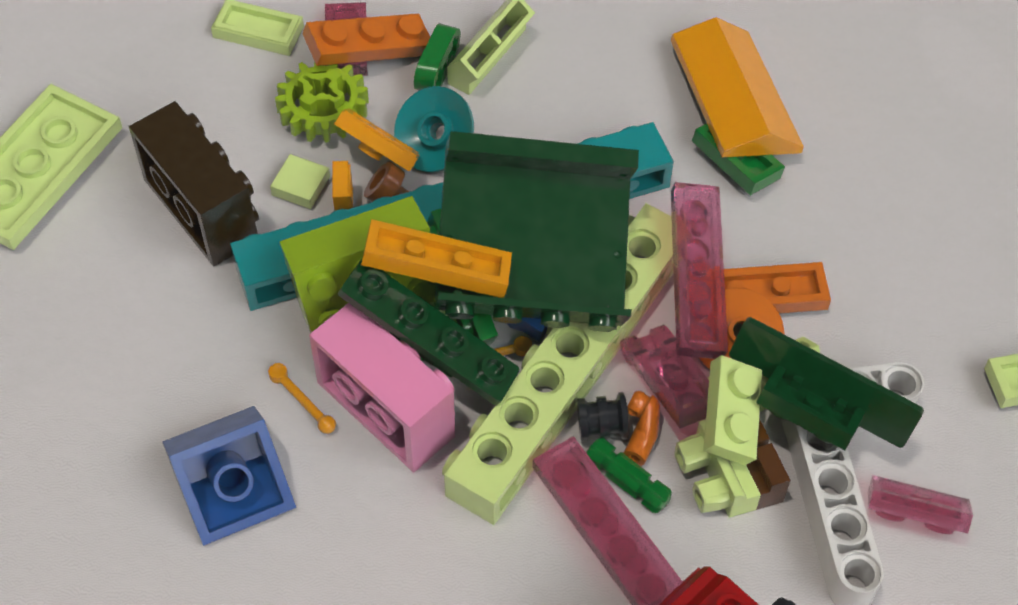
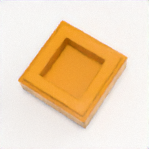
(342, 185)

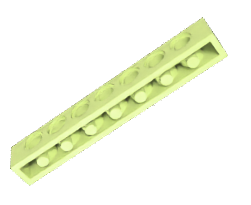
(491, 488)

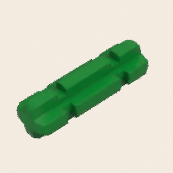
(629, 475)

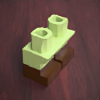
(732, 484)

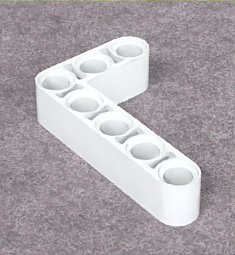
(846, 510)

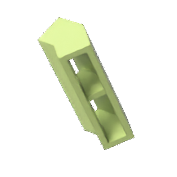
(461, 73)

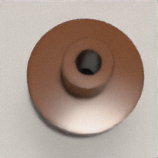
(385, 182)

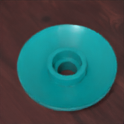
(422, 117)

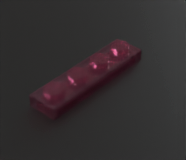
(698, 271)
(606, 524)

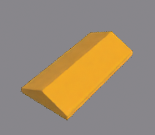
(735, 91)

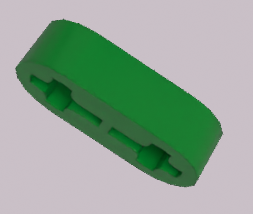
(437, 56)

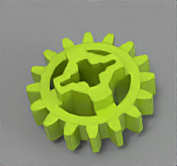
(320, 98)

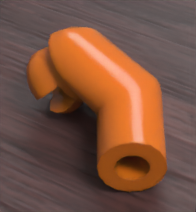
(647, 428)

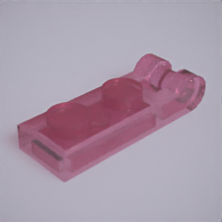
(672, 378)

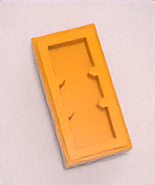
(375, 140)

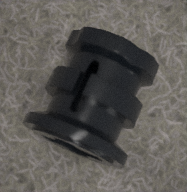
(603, 417)

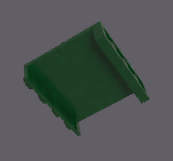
(559, 216)

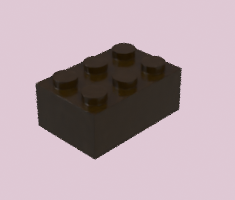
(194, 180)

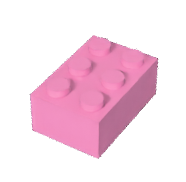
(384, 385)

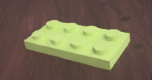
(46, 155)

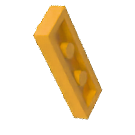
(437, 259)

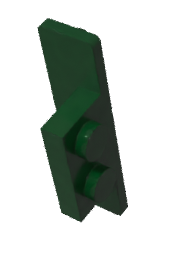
(429, 332)
(820, 391)

